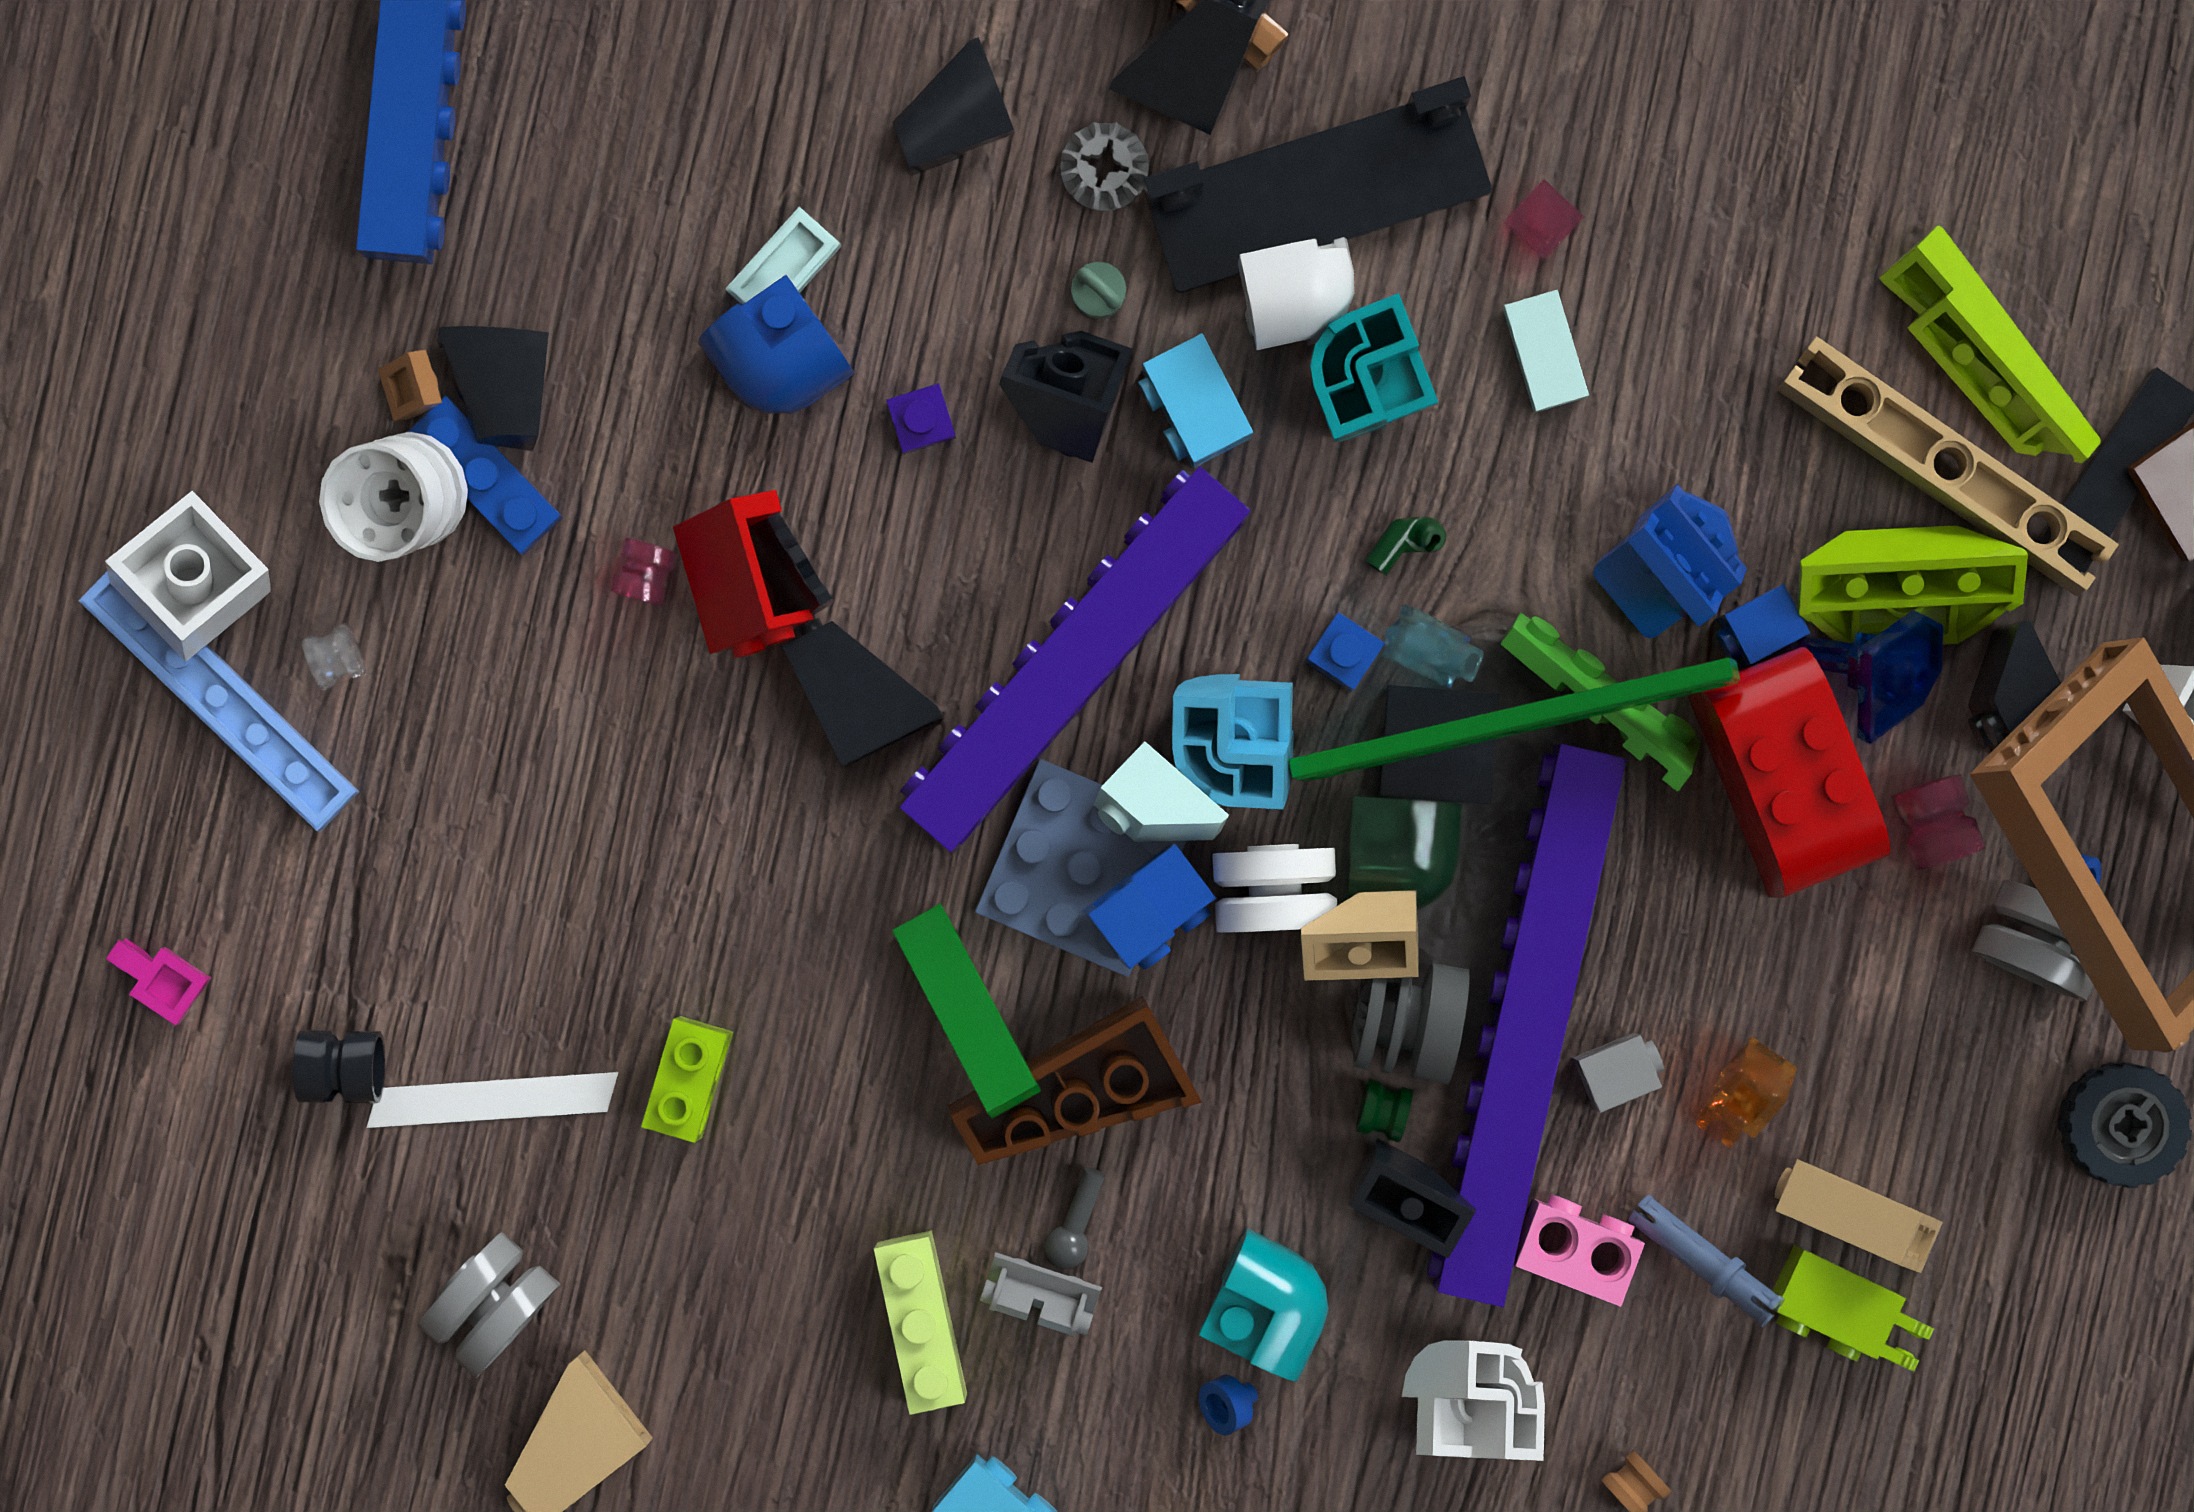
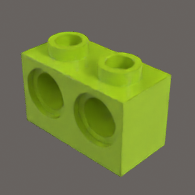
(687, 1079)

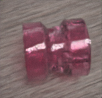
(643, 571)

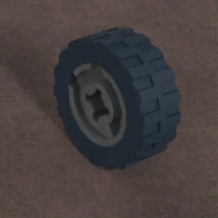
(2125, 1124)

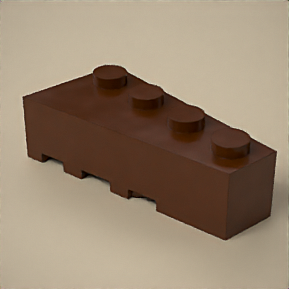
(1087, 1082)

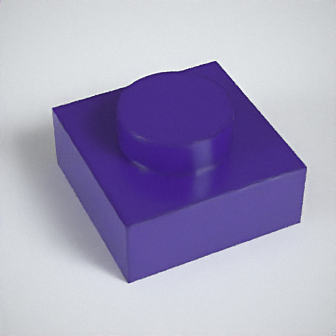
(921, 418)

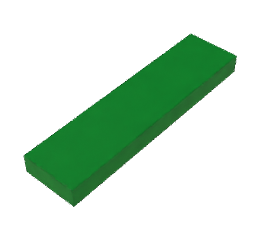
(966, 1011)

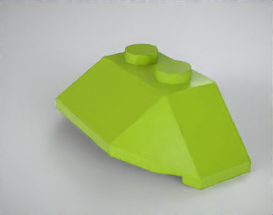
(1880, 575)

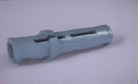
(1705, 1260)

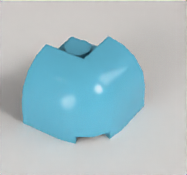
(1235, 739)

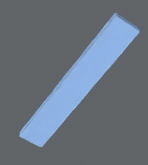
(231, 711)

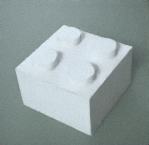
(188, 576)

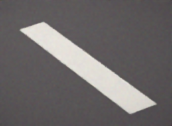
(493, 1100)

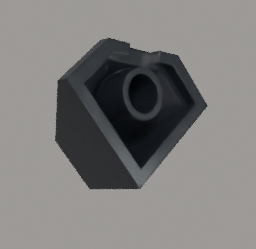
(1066, 390)

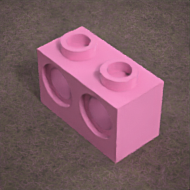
(1572, 1262)

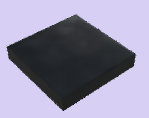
(1448, 775)

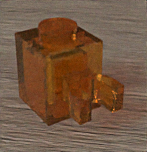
(1749, 1091)

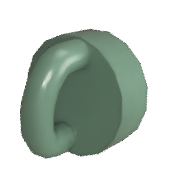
(1098, 290)

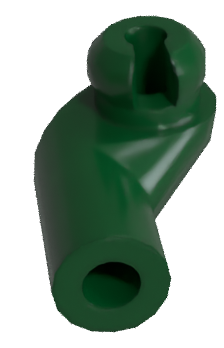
(1406, 536)

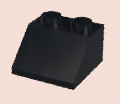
(2010, 683)

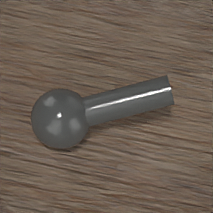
(1067, 1244)

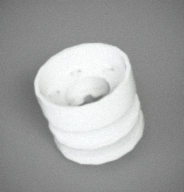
(366, 501)

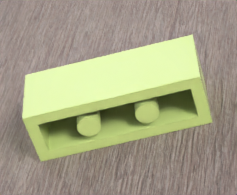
(920, 1322)

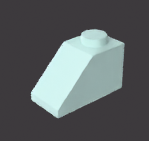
(1157, 802)

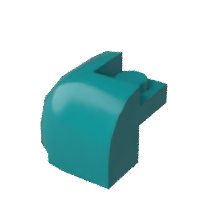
(1370, 370)
(1268, 1307)

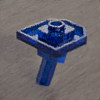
(1887, 670)

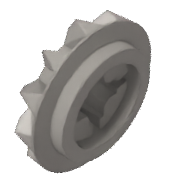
(1118, 187)

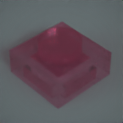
(1544, 219)

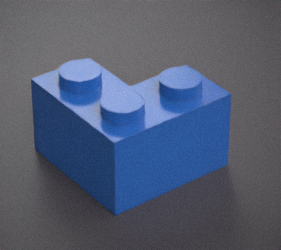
(1148, 906)

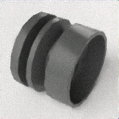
(1412, 1019)

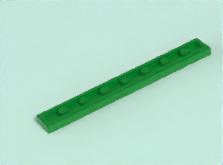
(1516, 720)

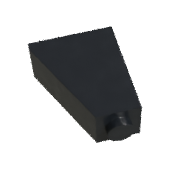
(1193, 61)
(855, 693)

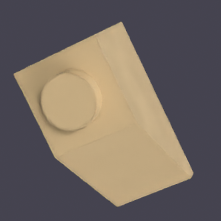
(1363, 938)

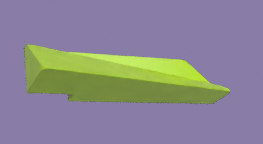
(1986, 351)

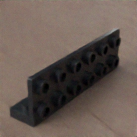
(1319, 186)

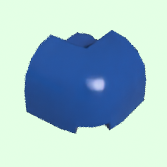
(775, 351)

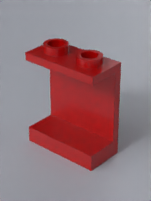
(728, 577)

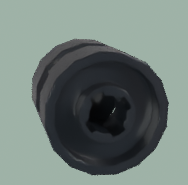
(339, 1066)

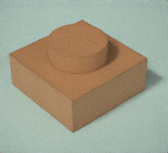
(410, 385)

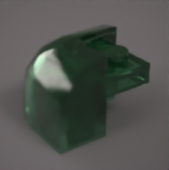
(1402, 847)

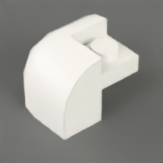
(1295, 290)
(1476, 1402)

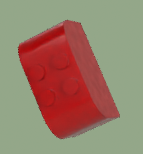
(1792, 773)

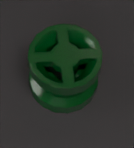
(1384, 1110)

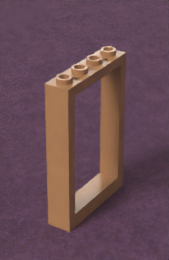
(2013, 791)

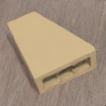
(1856, 1215)
(576, 1442)

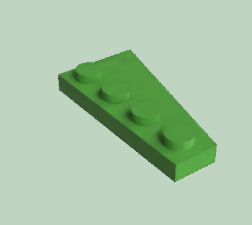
(1643, 727)

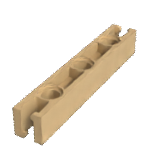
(1984, 490)

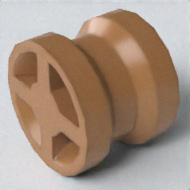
(1636, 1484)

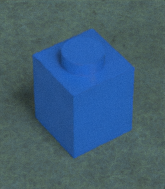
(1760, 626)
(1344, 652)

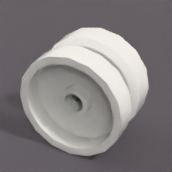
(1274, 887)

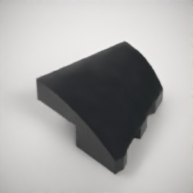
(953, 112)
(499, 379)
(787, 567)

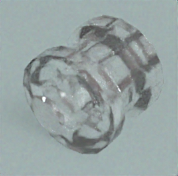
(333, 656)

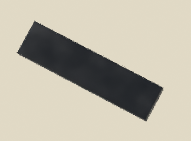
(2105, 486)

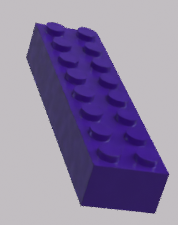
(1075, 659)

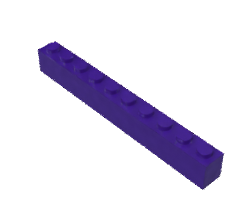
(1529, 1017)

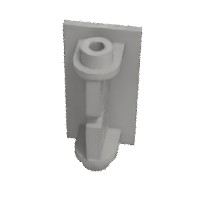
(1064, 1300)

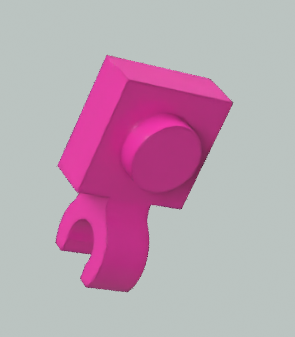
(165, 983)

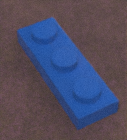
(491, 479)

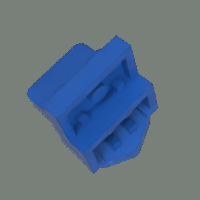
(1673, 563)

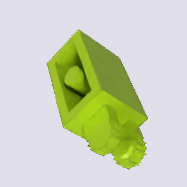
(1843, 1307)

